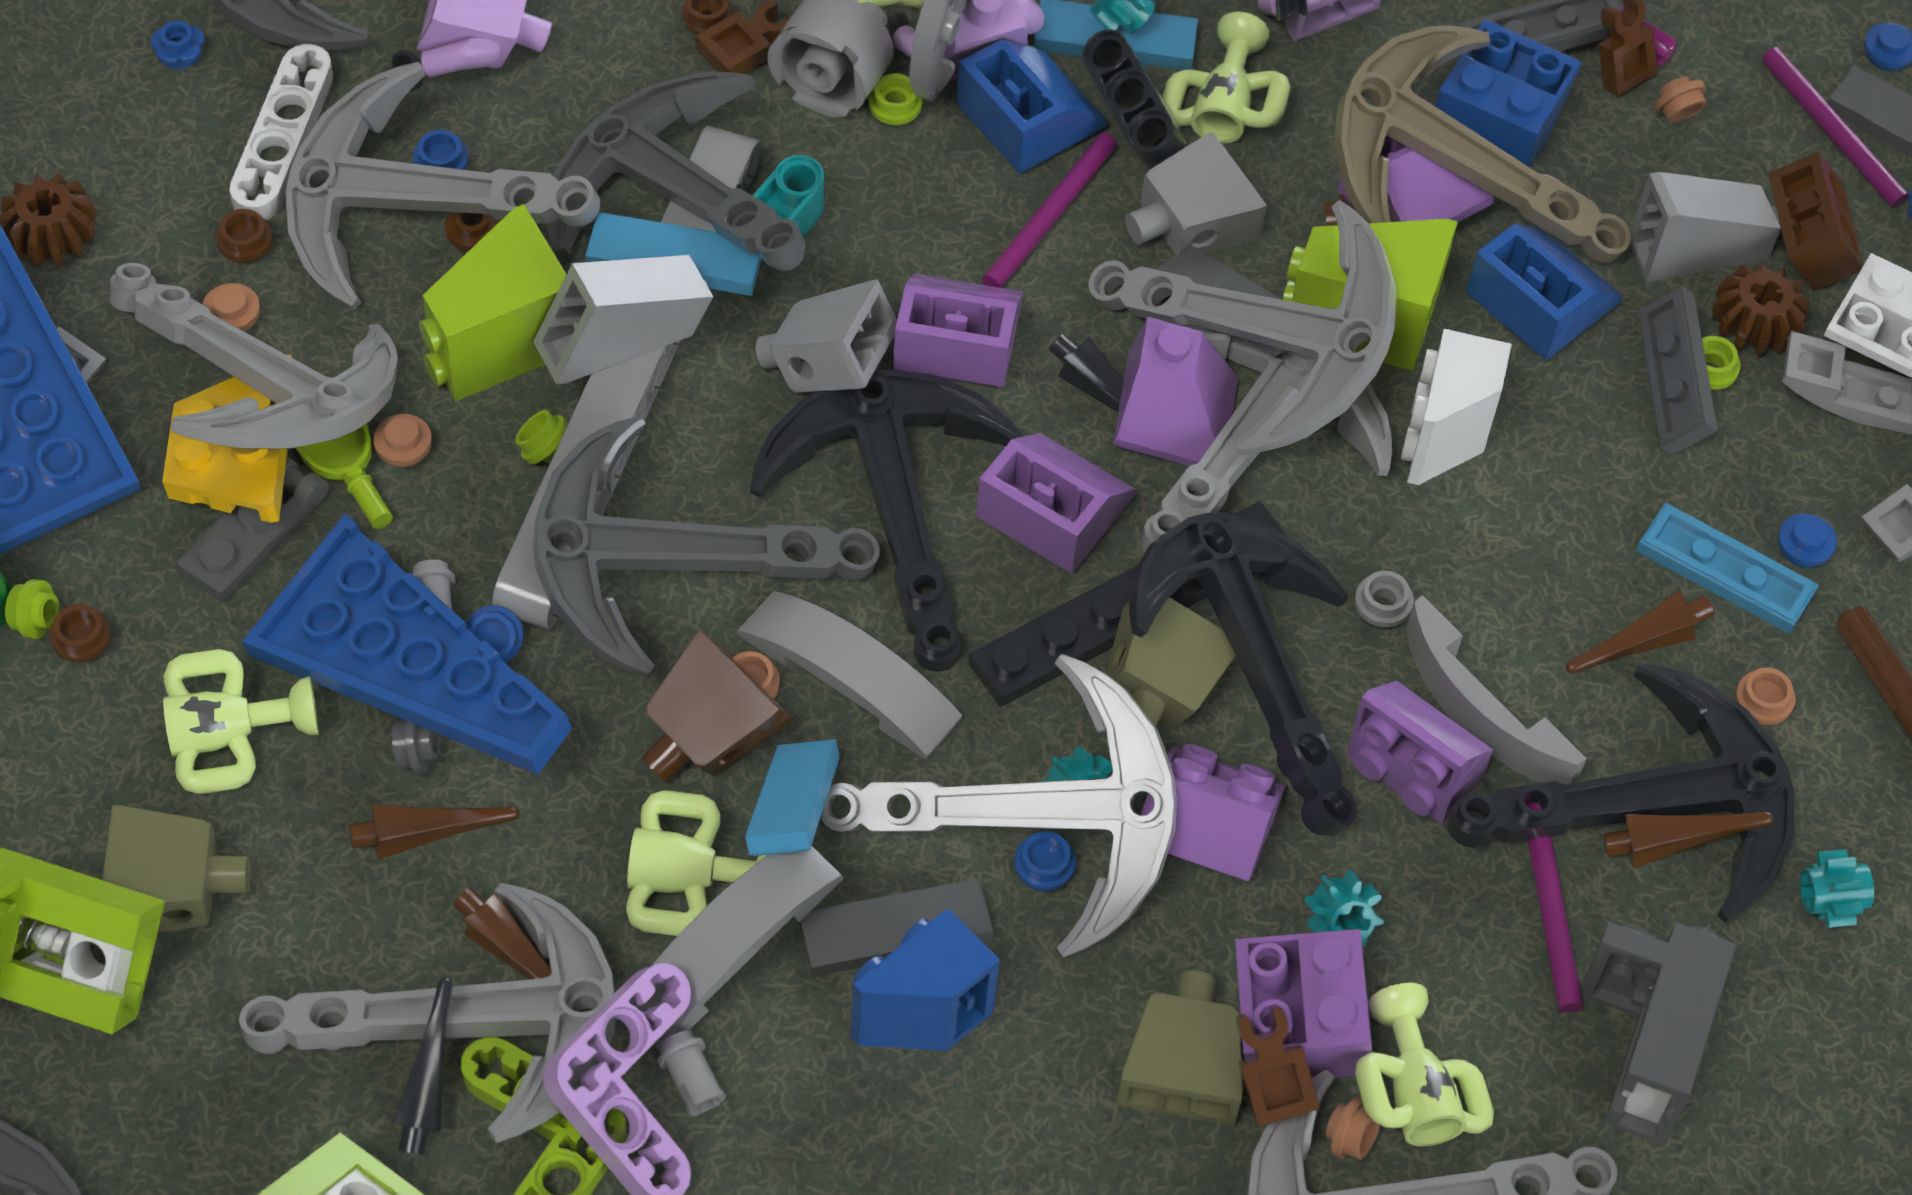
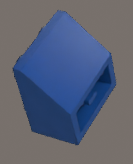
(1509, 91)
(1024, 103)
(1539, 288)
(926, 989)

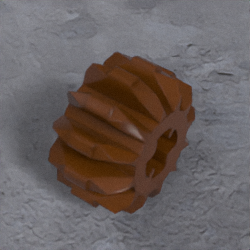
(48, 219)
(1760, 308)

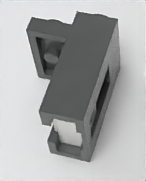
(1675, 997)

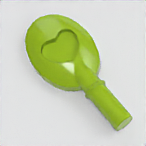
(346, 460)

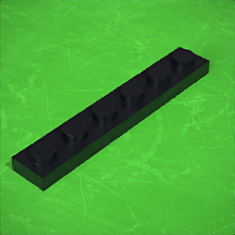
(1075, 629)

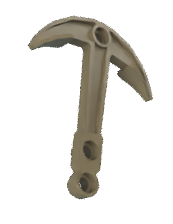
(1432, 133)

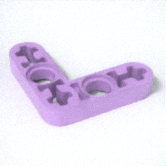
(605, 1089)

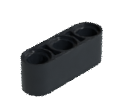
(1124, 85)

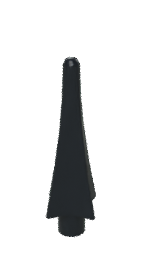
(1088, 370)
(422, 1097)

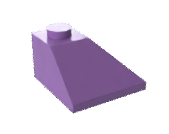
(1174, 394)

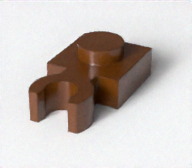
(740, 43)
(1630, 51)
(1277, 1077)

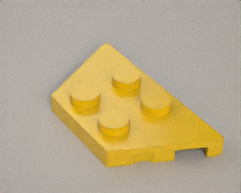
(220, 473)

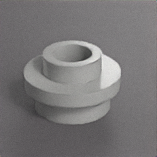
(1387, 585)

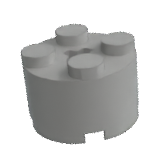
(832, 54)

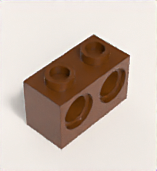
(1816, 221)

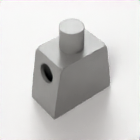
(1198, 201)
(831, 339)

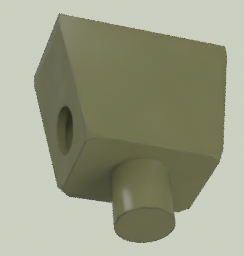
(1170, 665)
(171, 861)
(1186, 1055)

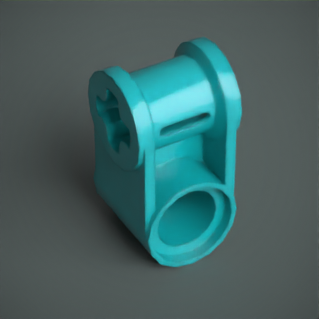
(782, 188)

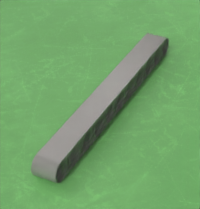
(617, 391)

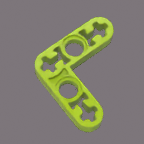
(556, 1129)

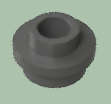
(414, 746)

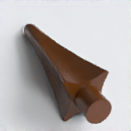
(1663, 626)
(404, 828)
(1659, 836)
(498, 933)

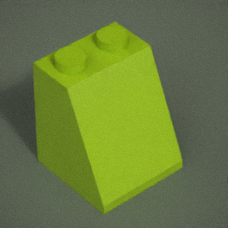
(1418, 263)
(491, 308)

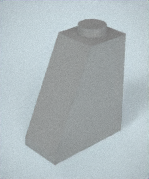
(1700, 225)
(620, 312)

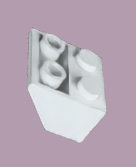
(1878, 315)
(1454, 403)

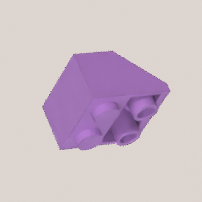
(1425, 189)
(956, 329)
(1050, 499)
(1415, 750)
(1220, 810)
(1317, 986)

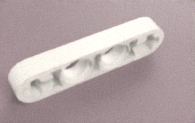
(275, 131)

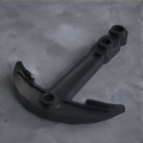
(883, 446)
(1221, 555)
(1673, 790)

